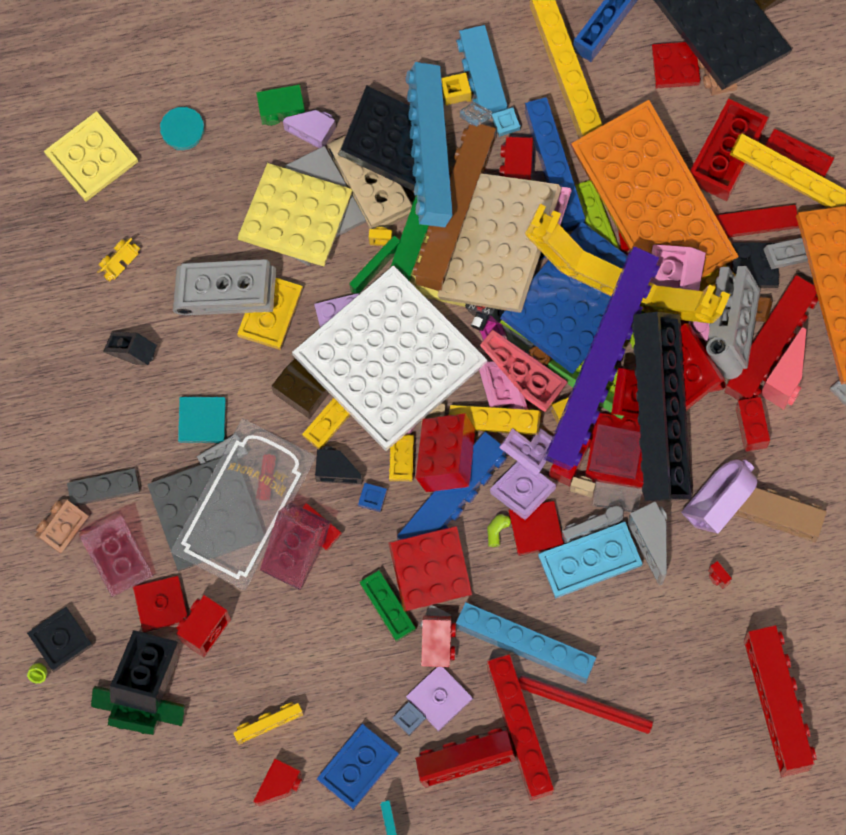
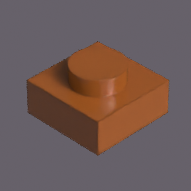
(763, 309)

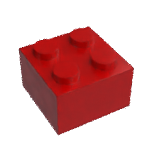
(203, 625)

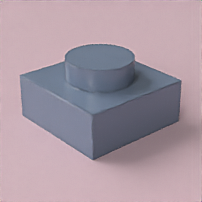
(409, 718)

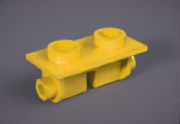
(123, 252)

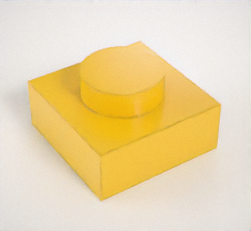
(379, 236)

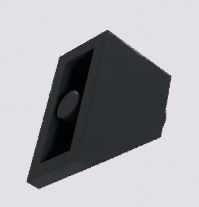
(130, 347)
(335, 468)

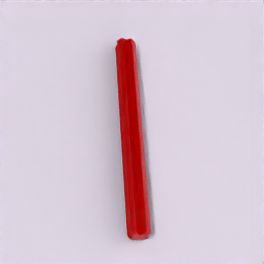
(585, 704)

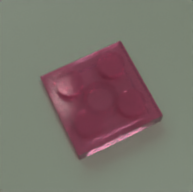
(615, 452)

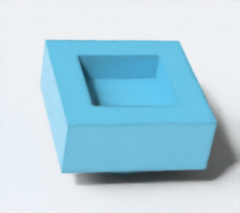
(505, 122)

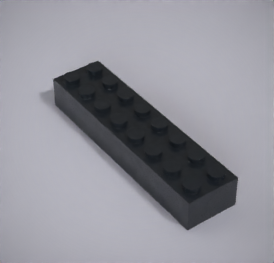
(661, 407)

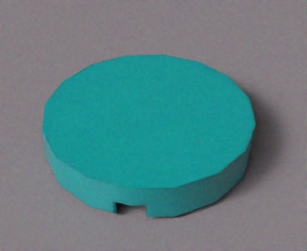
(182, 128)

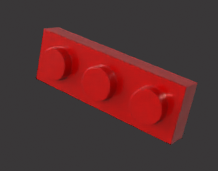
(800, 152)

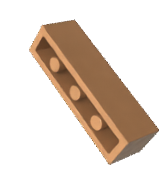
(783, 514)

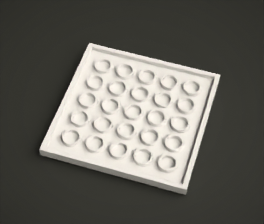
(389, 358)

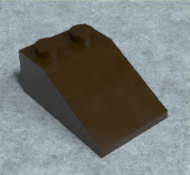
(299, 389)

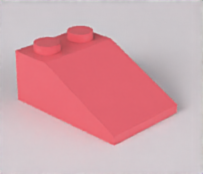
(783, 383)

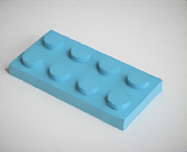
(590, 560)

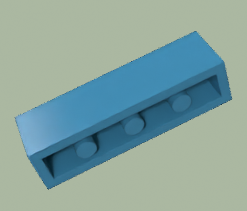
(481, 68)

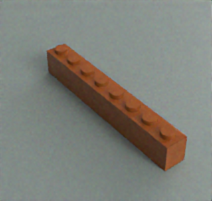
(463, 181)

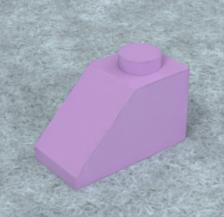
(311, 127)

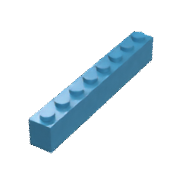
(429, 145)

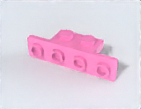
(500, 389)

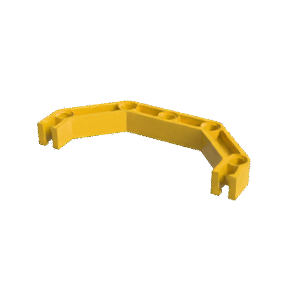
(603, 276)

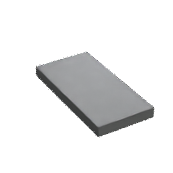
(321, 166)

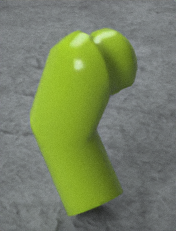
(495, 527)

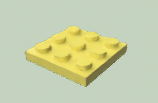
(91, 156)

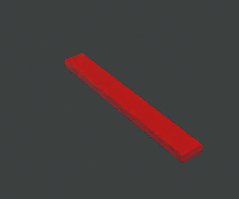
(750, 222)

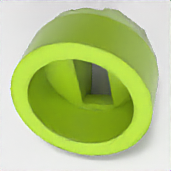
(37, 673)

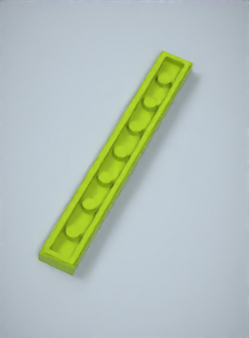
(596, 218)

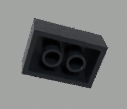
(144, 672)

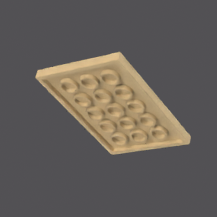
(492, 252)

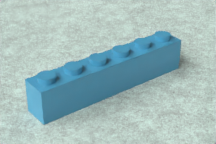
(525, 643)

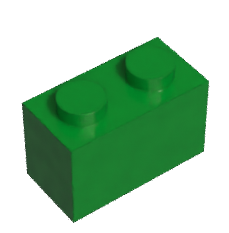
(279, 104)

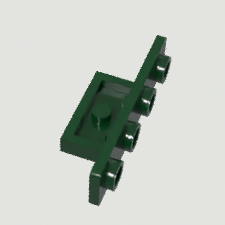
(134, 719)

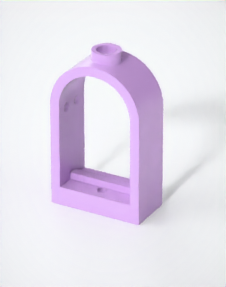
(721, 496)

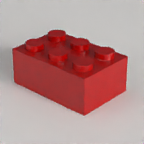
(445, 452)

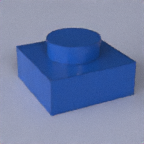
(372, 497)

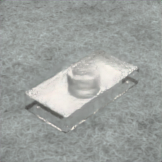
(611, 495)

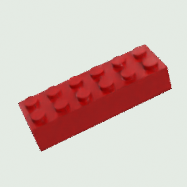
(779, 701)

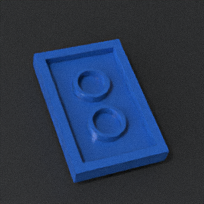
(357, 766)

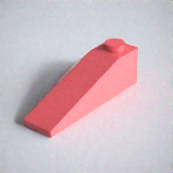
(528, 375)

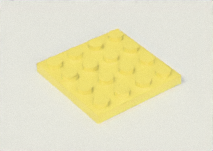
(295, 214)

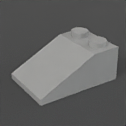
(649, 531)

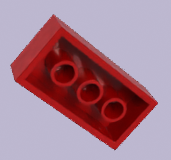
(715, 167)

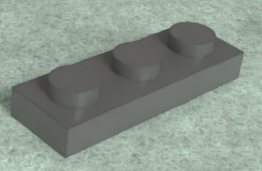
(103, 487)

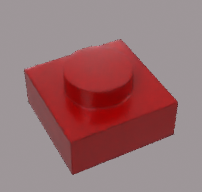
(719, 575)

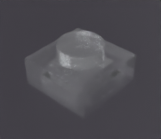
(475, 114)

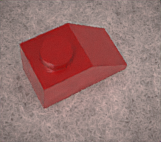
(278, 783)

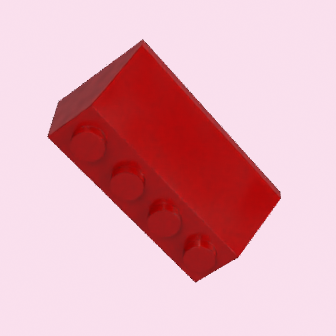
(465, 759)

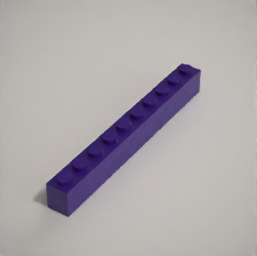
(601, 359)

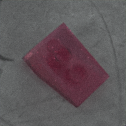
(294, 545)
(115, 553)

